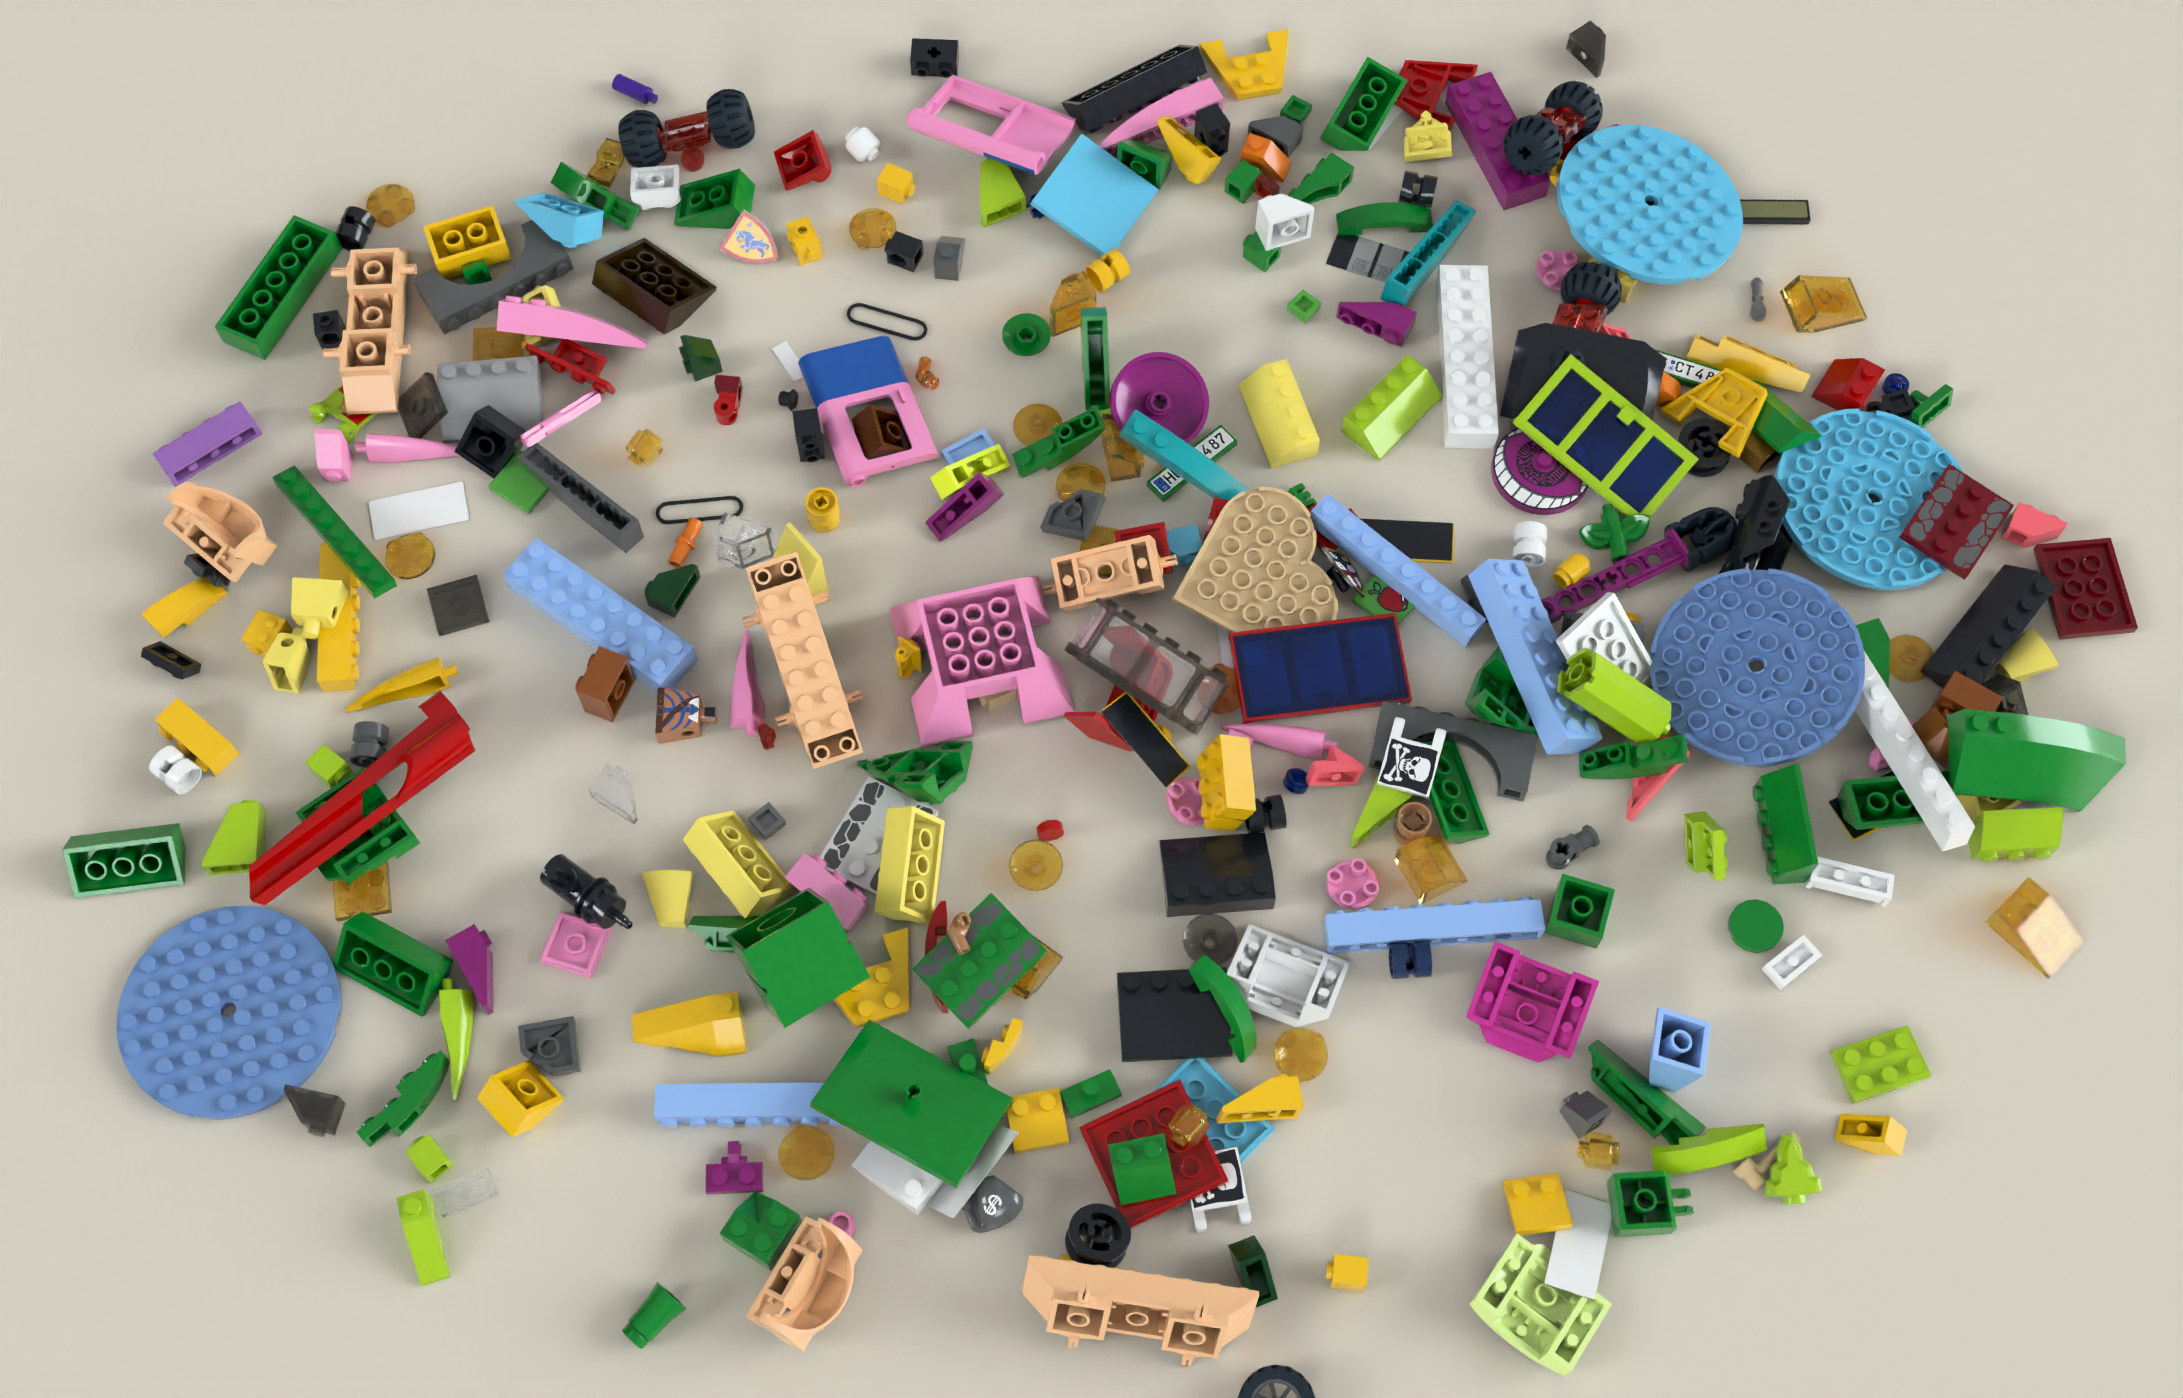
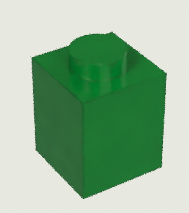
(1241, 181)

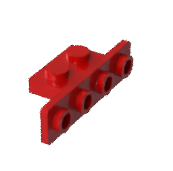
(577, 361)

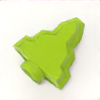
(1791, 1174)

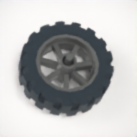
(1276, 1374)

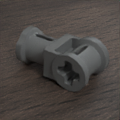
(1569, 848)

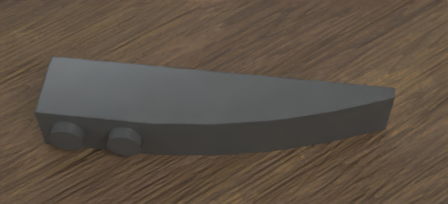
(583, 498)

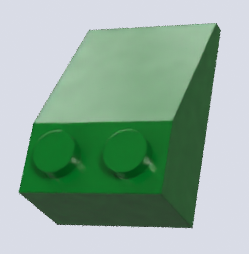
(715, 200)

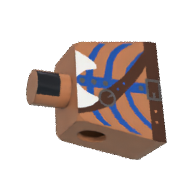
(681, 715)

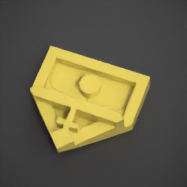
(1427, 140)

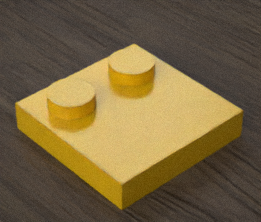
(1038, 1120)
(1537, 1204)

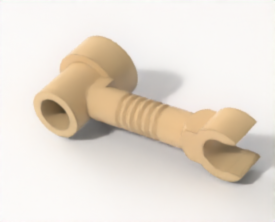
(1753, 1172)

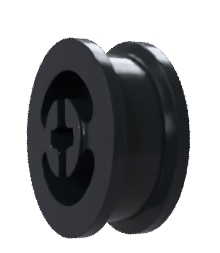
(1707, 435)
(1090, 1223)

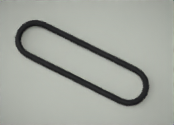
(883, 329)
(696, 501)

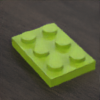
(1880, 1064)

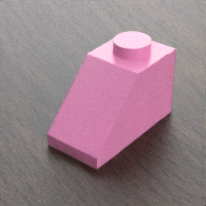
(333, 455)

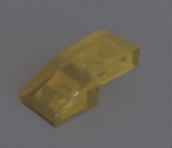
(608, 162)

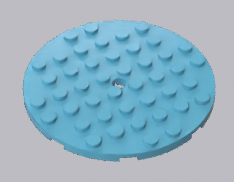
(1677, 238)
(1830, 501)

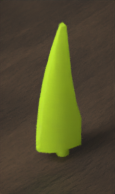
(457, 1025)

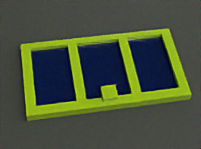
(1605, 440)

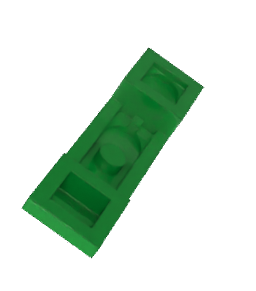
(1384, 215)
(1230, 1001)

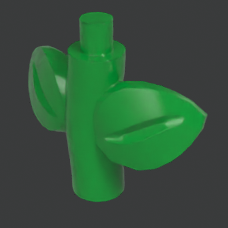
(1615, 532)

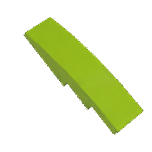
(1709, 1151)

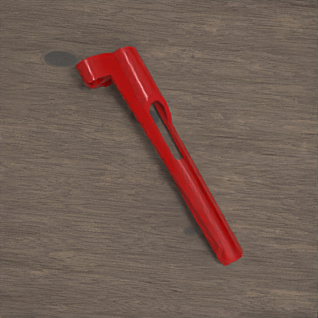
(429, 754)

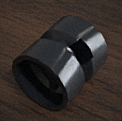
(1426, 191)
(354, 228)
(1268, 814)

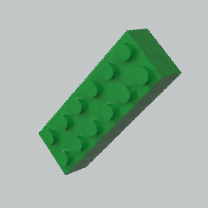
(278, 287)

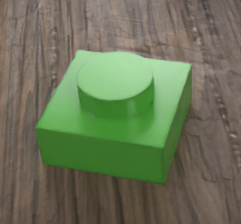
(1303, 306)

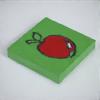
(1383, 600)

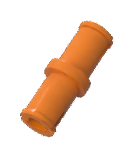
(685, 542)

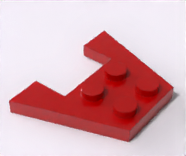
(1427, 84)

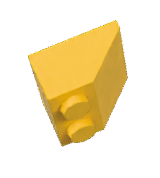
(519, 1097)

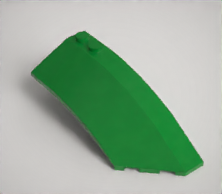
(2030, 758)

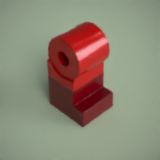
(728, 403)

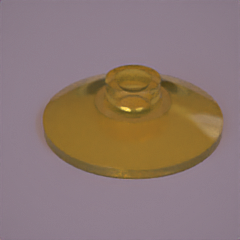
(1030, 432)
(1902, 664)
(1031, 854)

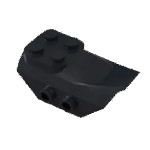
(1760, 533)

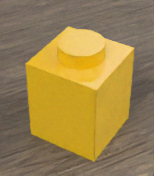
(895, 183)
(1347, 1272)

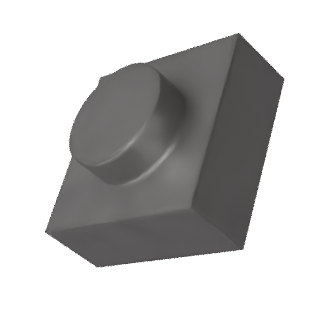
(767, 821)

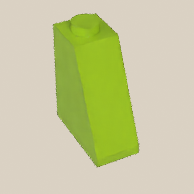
(999, 193)
(238, 839)

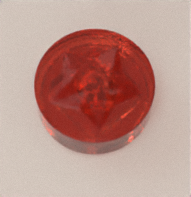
(692, 159)
(767, 736)

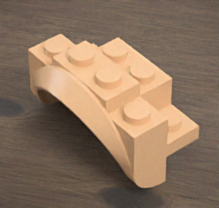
(230, 530)
(806, 1285)

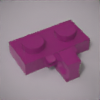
(734, 1173)

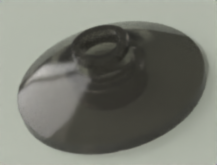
(1213, 928)

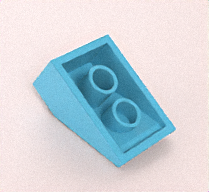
(563, 218)

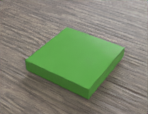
(518, 485)

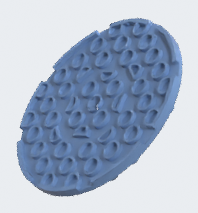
(1766, 715)
(237, 1064)

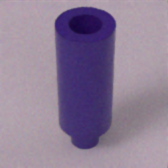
(634, 89)

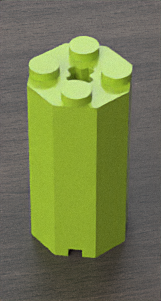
(1614, 697)

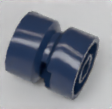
(1419, 956)

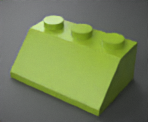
(2016, 834)

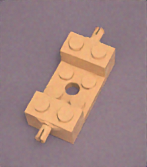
(1134, 569)

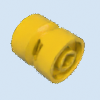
(1107, 270)
(822, 509)

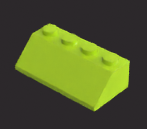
(1392, 408)

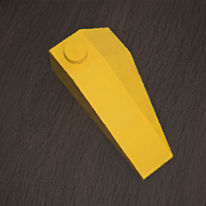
(699, 1025)

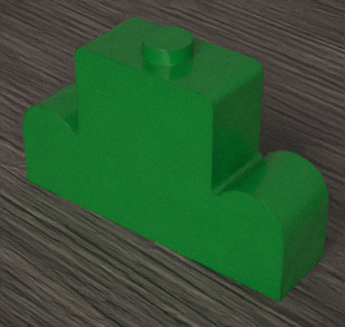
(1095, 357)

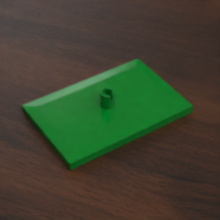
(936, 1127)

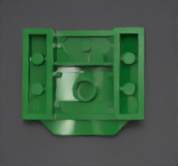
(371, 849)

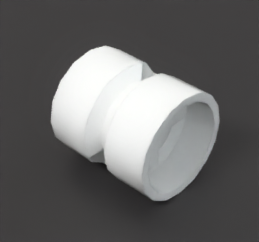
(1530, 543)
(175, 770)

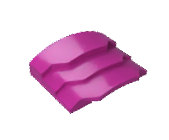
(1530, 1005)

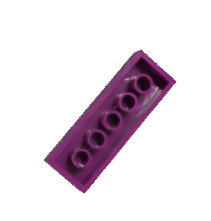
(1484, 120)

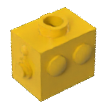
(804, 240)
(263, 632)

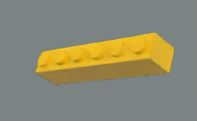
(338, 645)

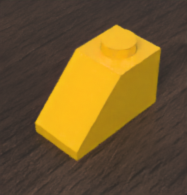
(1871, 1133)

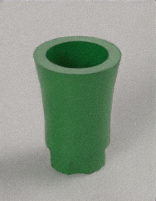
(653, 1316)

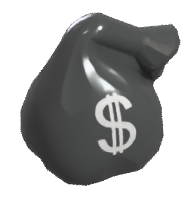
(992, 1205)

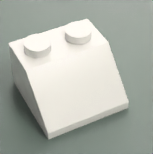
(1283, 220)

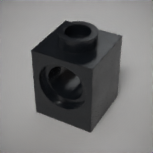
(904, 251)
(328, 328)

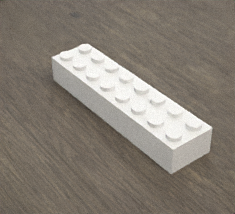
(1466, 357)

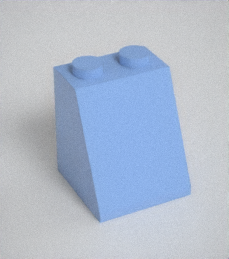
(1677, 1050)

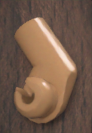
(958, 931)

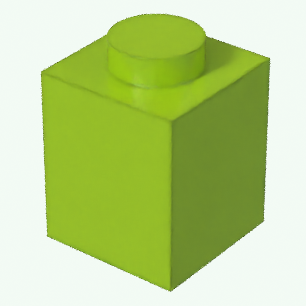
(328, 766)
(429, 1158)

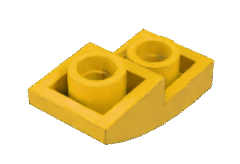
(999, 1051)

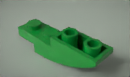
(593, 194)
(1062, 445)
(1630, 761)
(417, 1093)

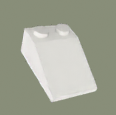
(897, 1177)

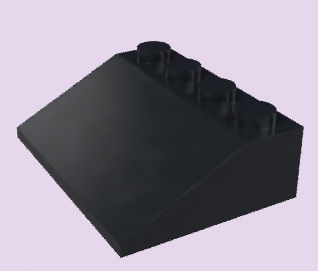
(1217, 874)
(1169, 1017)

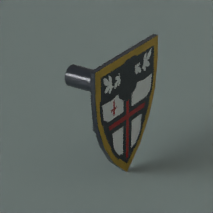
(1343, 572)

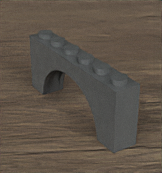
(460, 303)
(1505, 749)

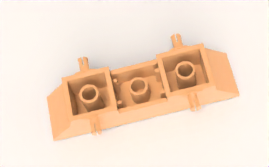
(374, 328)
(803, 660)
(1094, 1299)

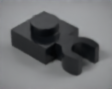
(1895, 403)
(204, 569)

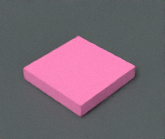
(575, 945)

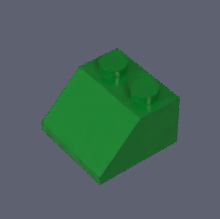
(1145, 160)
(1142, 1169)

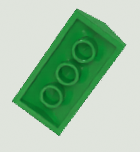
(1781, 425)
(1455, 799)

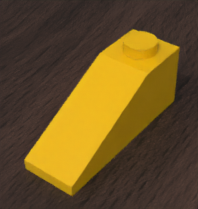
(1189, 153)
(1271, 1100)

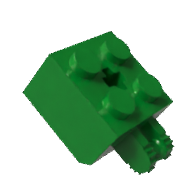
(1652, 1190)

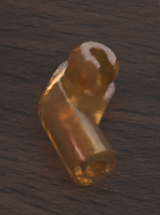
(924, 376)

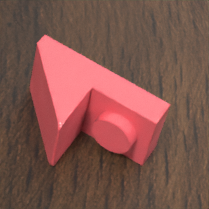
(1335, 770)

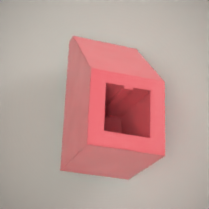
(2031, 527)

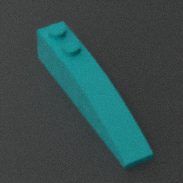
(1427, 254)
(1179, 457)

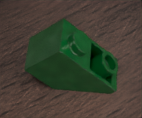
(699, 357)

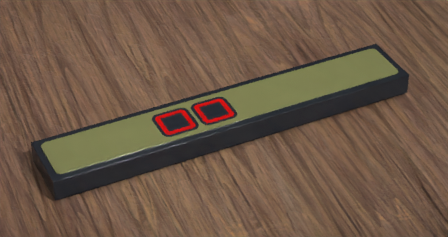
(1775, 211)

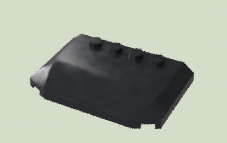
(1621, 362)

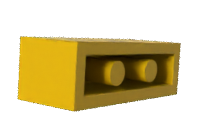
(195, 737)

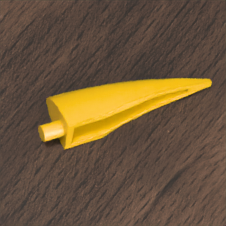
(415, 682)

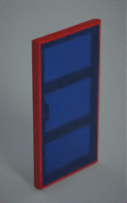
(1319, 667)

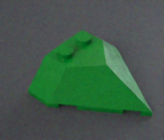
(1496, 696)
(925, 773)

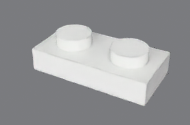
(1792, 962)

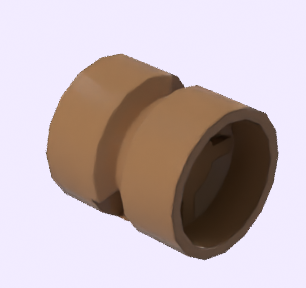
(1412, 822)

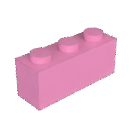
(847, 903)

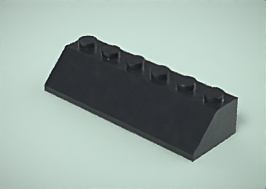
(1136, 87)
(1990, 625)

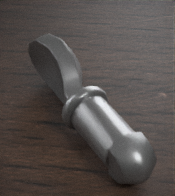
(1758, 309)

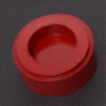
(1050, 830)

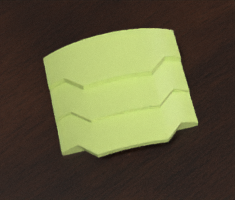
(1533, 1316)

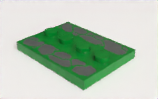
(997, 960)

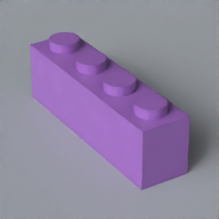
(207, 443)

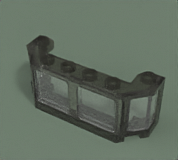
(1148, 665)

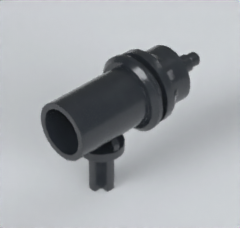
(592, 897)

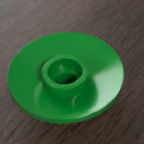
(1026, 326)

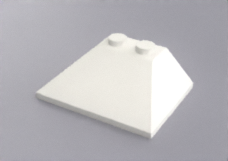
(1286, 977)

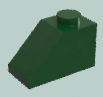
(672, 589)
(1253, 1268)

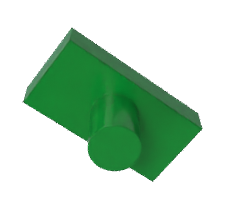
(1930, 407)
(966, 1058)
(1090, 1093)

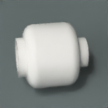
(862, 144)

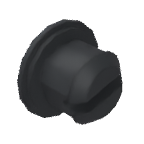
(788, 399)

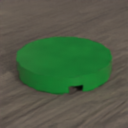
(1755, 926)

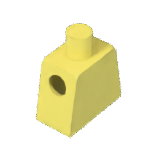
(316, 604)
(288, 661)

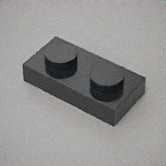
(170, 660)

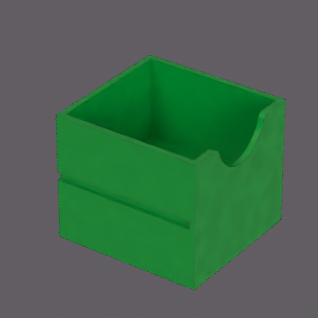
(798, 956)

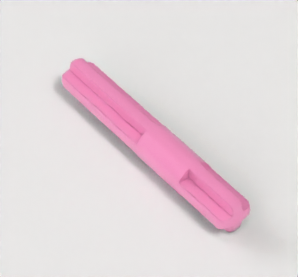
(560, 418)

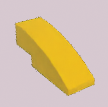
(183, 606)

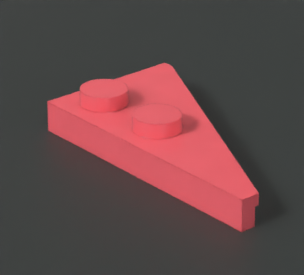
(1647, 787)

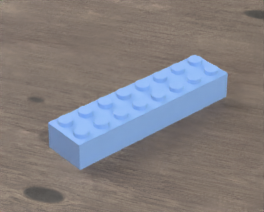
(599, 615)
(1532, 654)

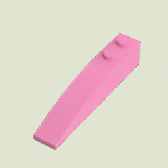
(1179, 105)
(562, 323)

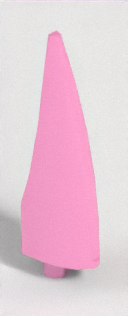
(398, 448)
(746, 699)
(1291, 739)

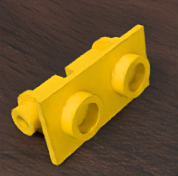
(907, 657)

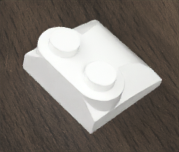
(655, 186)

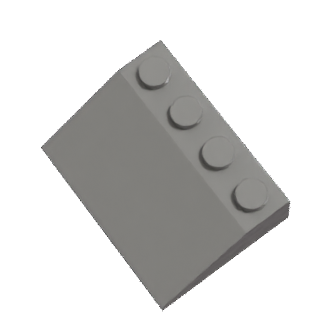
(505, 384)

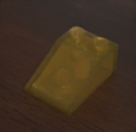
(1822, 303)
(2035, 927)

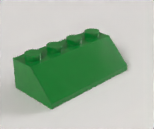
(1363, 107)
(1878, 803)
(1785, 826)
(125, 860)
(391, 963)

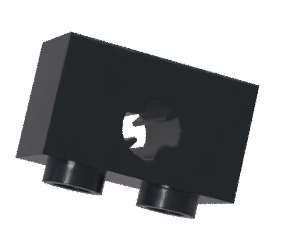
(934, 57)
(1212, 129)
(808, 435)

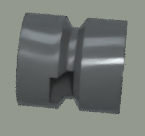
(368, 743)

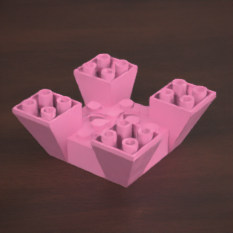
(957, 673)

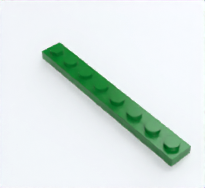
(334, 532)

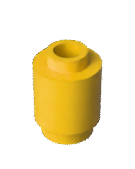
(1571, 570)

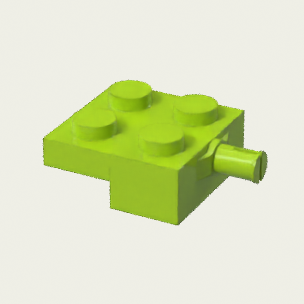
(1705, 845)

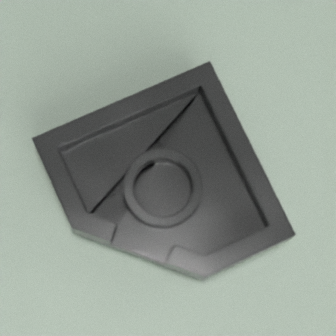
(1075, 516)
(551, 1045)

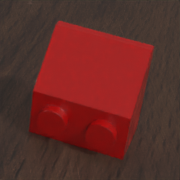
(1848, 383)

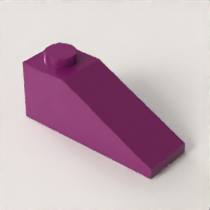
(965, 506)
(476, 962)

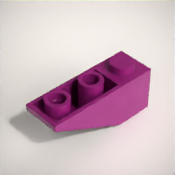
(1382, 319)

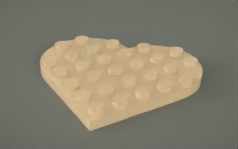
(1259, 566)

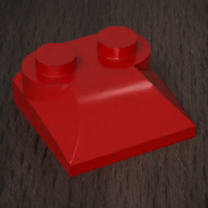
(803, 161)

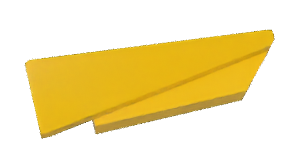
(1748, 362)

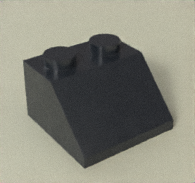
(490, 441)

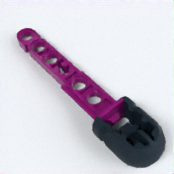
(1672, 550)

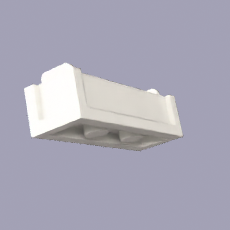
(1852, 881)

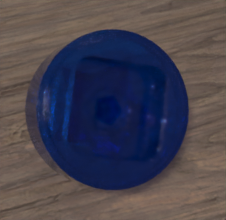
(1894, 383)
(1295, 781)

